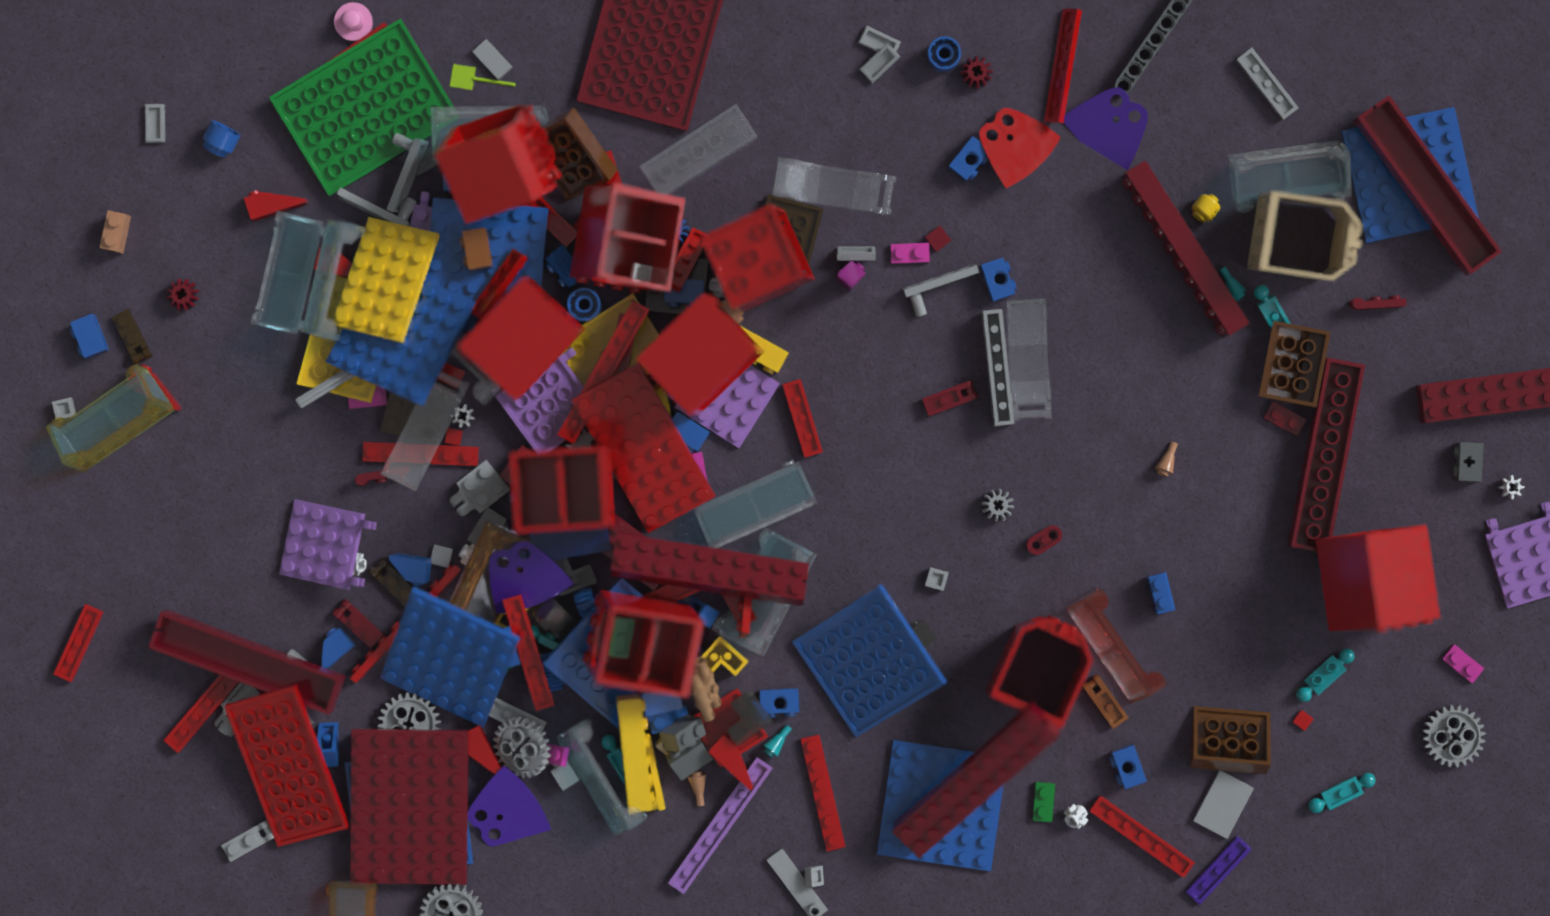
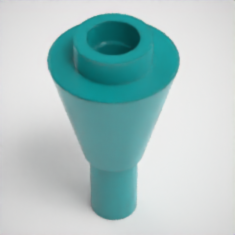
(1233, 285)
(774, 745)

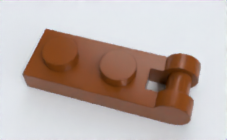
(1105, 702)

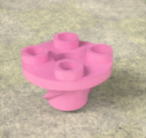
(353, 21)

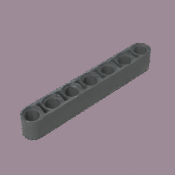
(1149, 47)

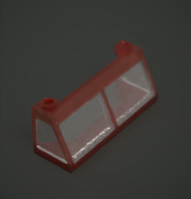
(1110, 647)

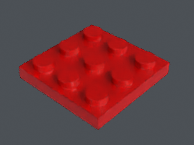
(724, 719)

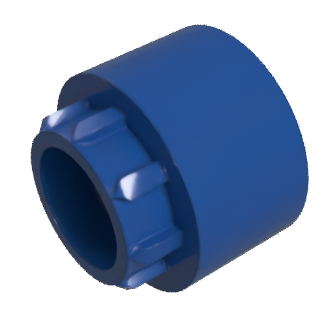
(948, 44)
(220, 139)
(575, 299)

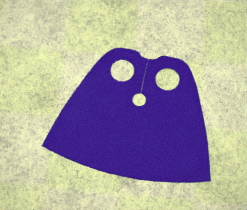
(1094, 126)
(536, 583)
(515, 802)

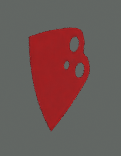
(1022, 155)

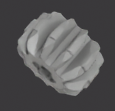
(1004, 504)

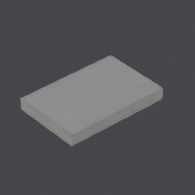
(1223, 804)

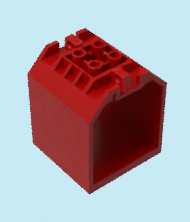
(497, 162)
(1061, 630)

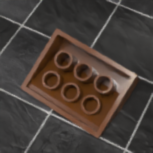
(577, 154)
(1294, 364)
(1230, 740)

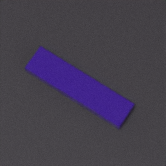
(1218, 870)

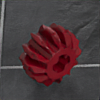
(983, 70)
(180, 287)

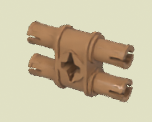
(704, 689)

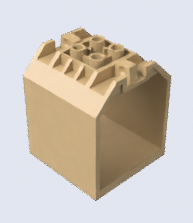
(1343, 243)

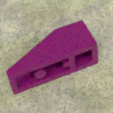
(851, 275)

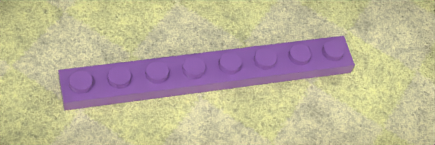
(719, 827)

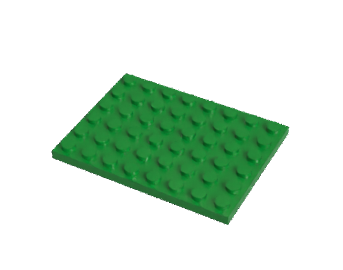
(357, 104)

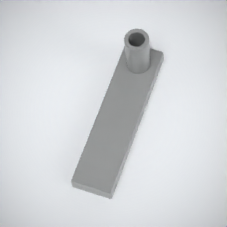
(416, 152)
(378, 212)
(914, 290)
(796, 884)

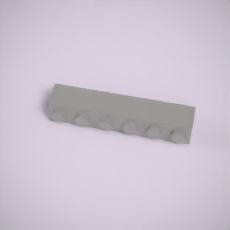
(997, 367)

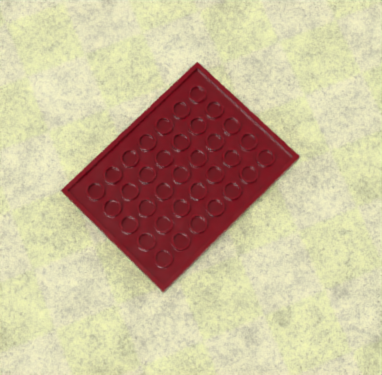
(650, 58)
(409, 806)

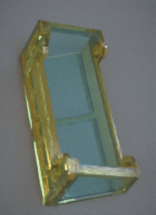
(110, 420)

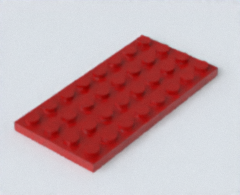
(644, 446)
(286, 765)

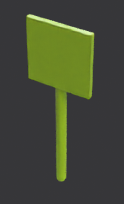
(464, 77)

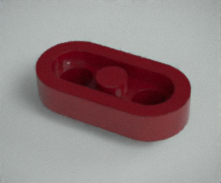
(1043, 539)

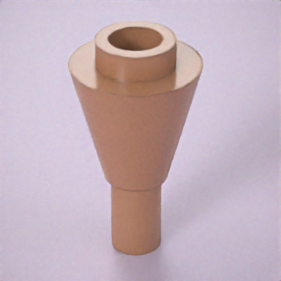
(1166, 464)
(697, 782)

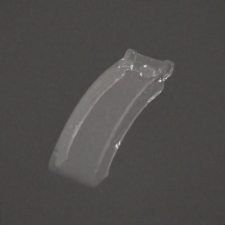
(832, 186)
(1028, 357)
(424, 433)

